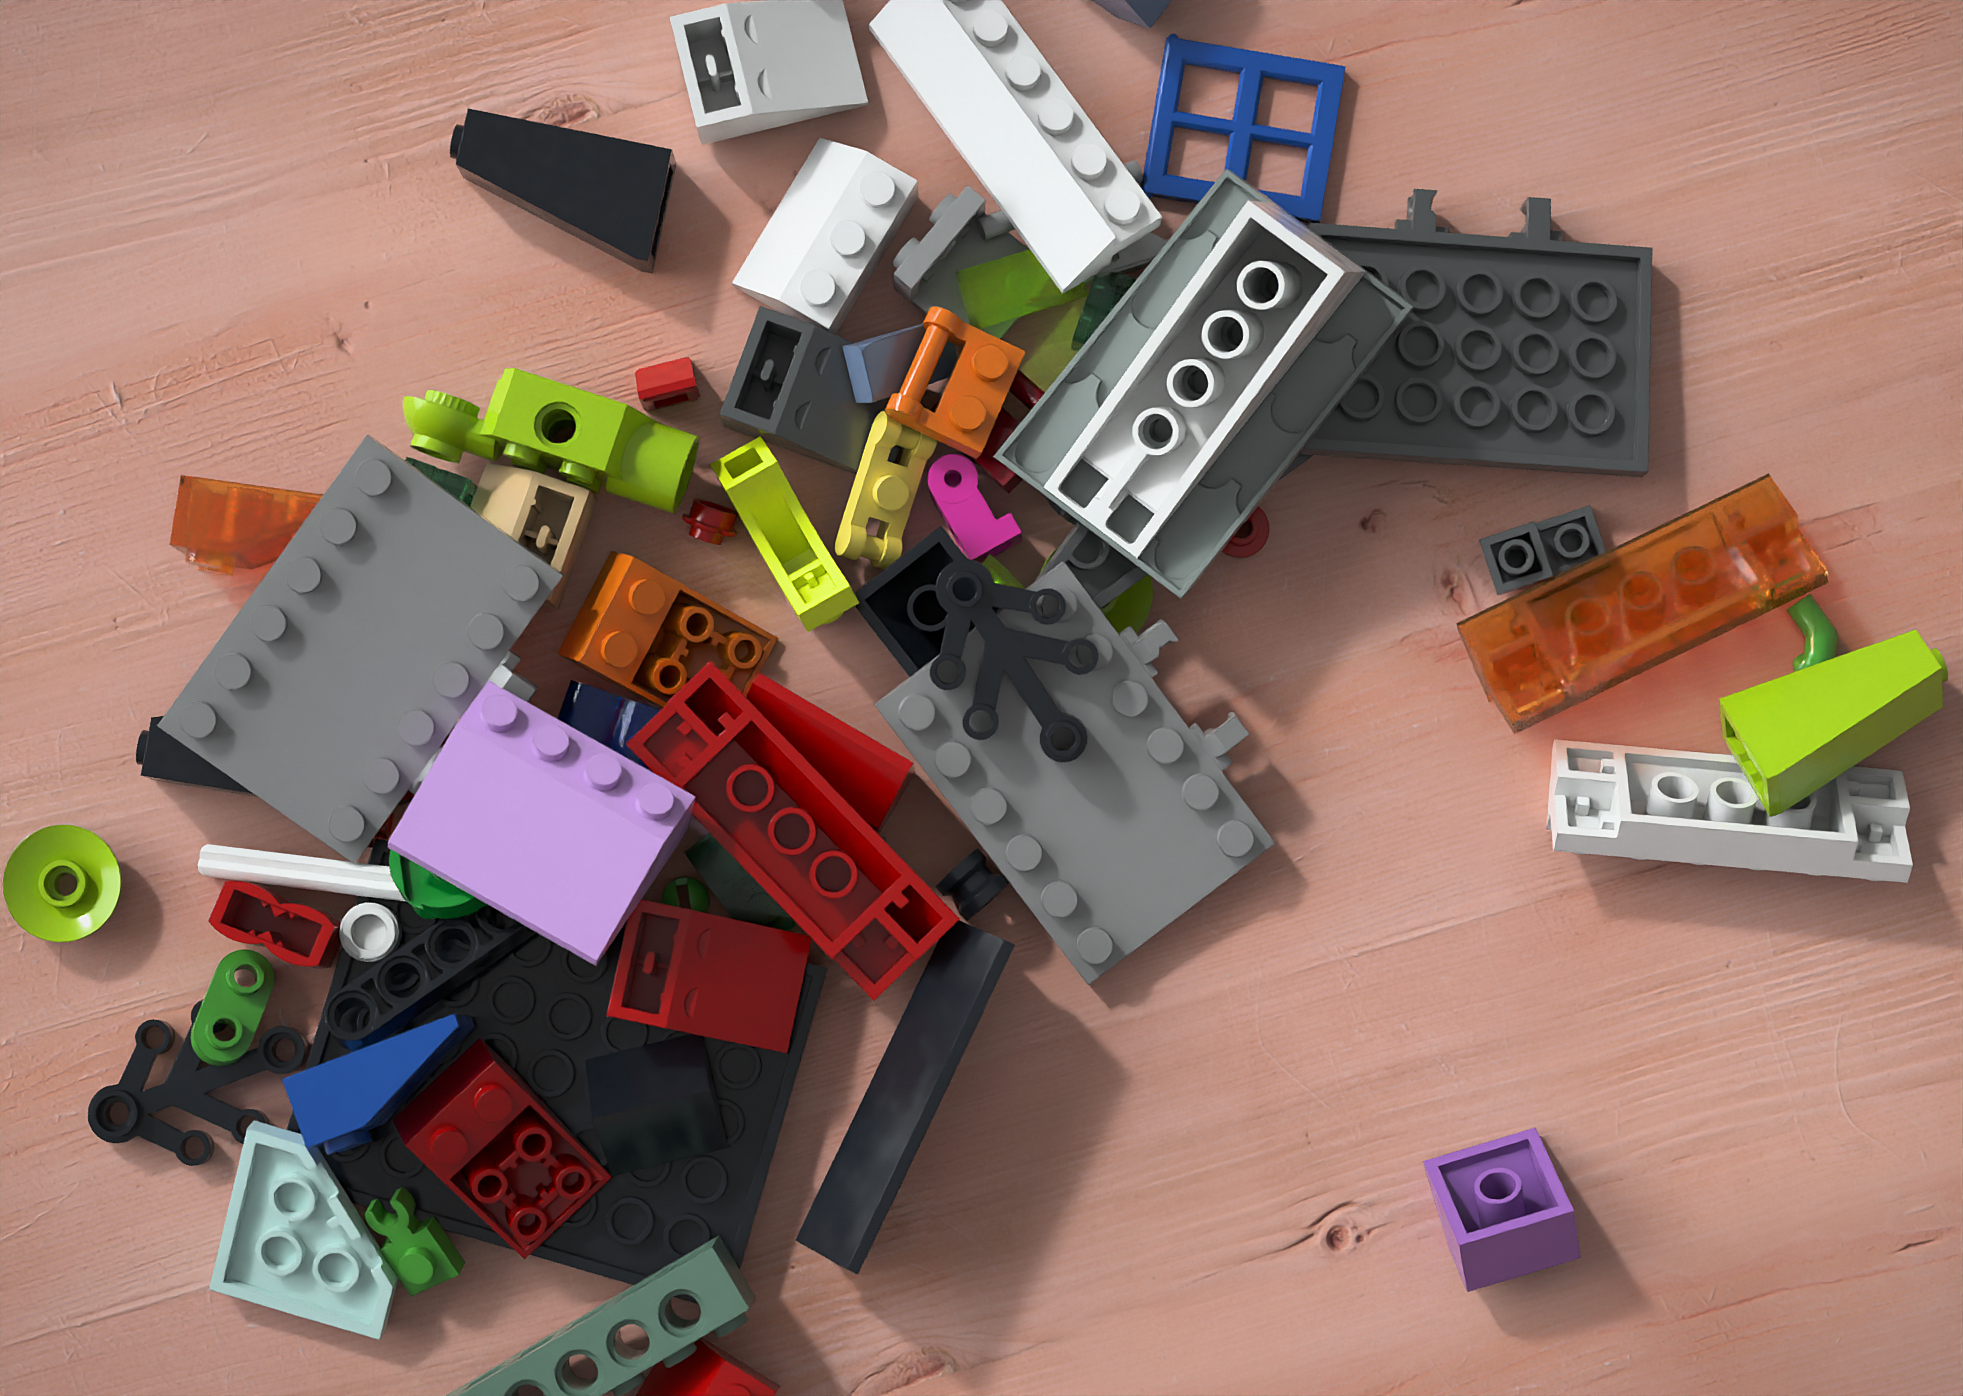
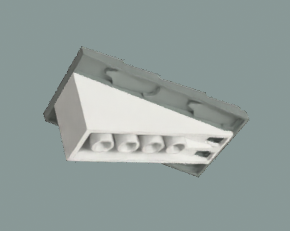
(1204, 383)

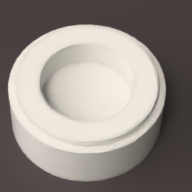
(370, 932)

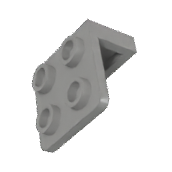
(954, 243)

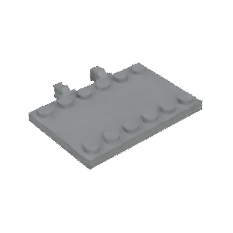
(363, 650)
(1098, 842)

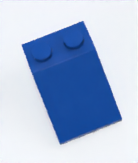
(366, 1087)

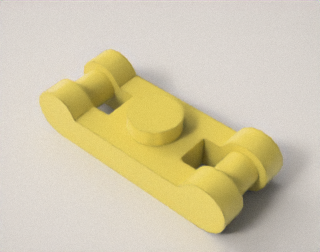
(883, 492)

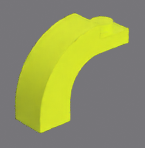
(784, 534)

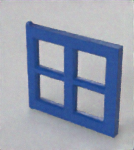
(1243, 129)

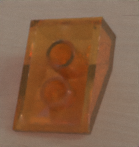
(235, 523)

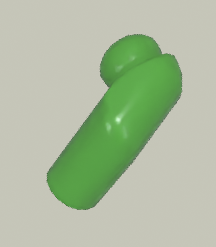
(1819, 633)

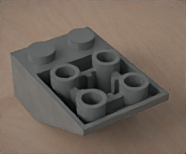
(799, 393)

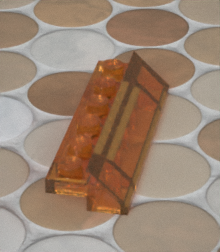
(1641, 603)

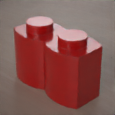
(268, 920)

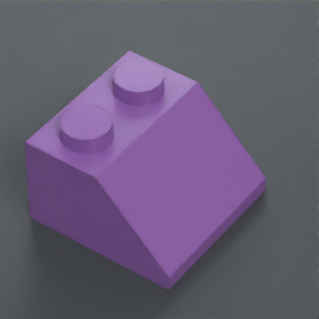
(1503, 1209)

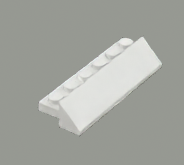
(1018, 132)
(1707, 813)

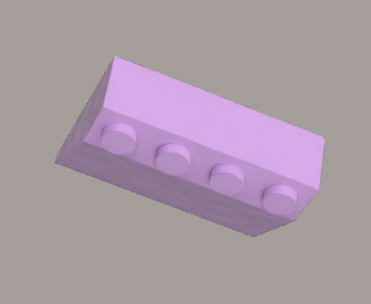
(543, 822)

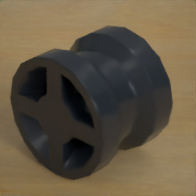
(972, 884)

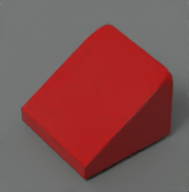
(667, 384)

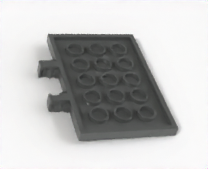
(1510, 357)

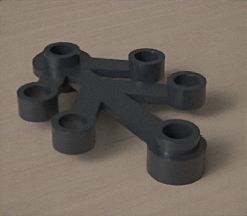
(1006, 652)
(186, 1089)

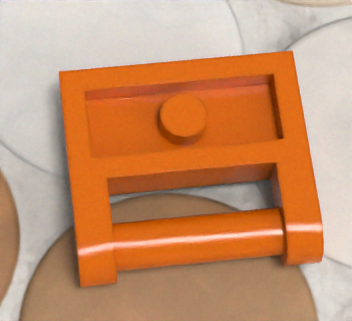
(972, 390)

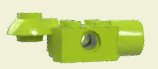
(609, 447)

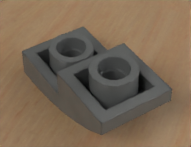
(1541, 549)

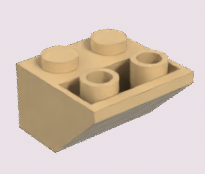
(538, 513)

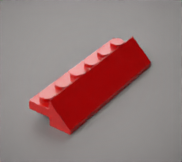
(793, 831)

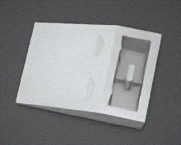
(767, 64)

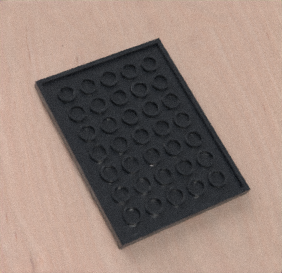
(544, 1019)

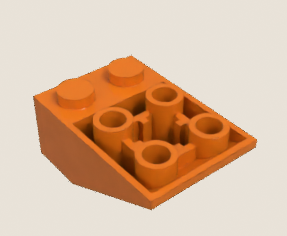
(659, 634)

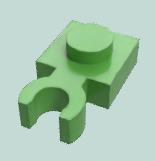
(414, 1249)

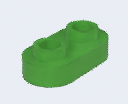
(234, 1006)

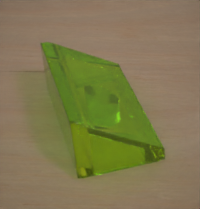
(1010, 289)

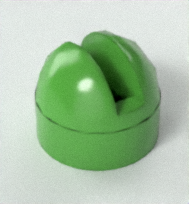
(697, 893)

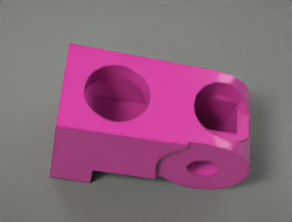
(957, 497)

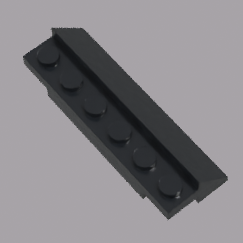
(904, 1095)

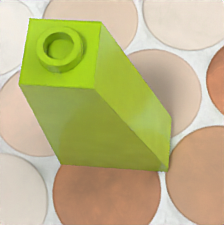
(1830, 716)

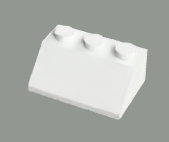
(828, 235)

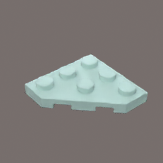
(299, 1239)

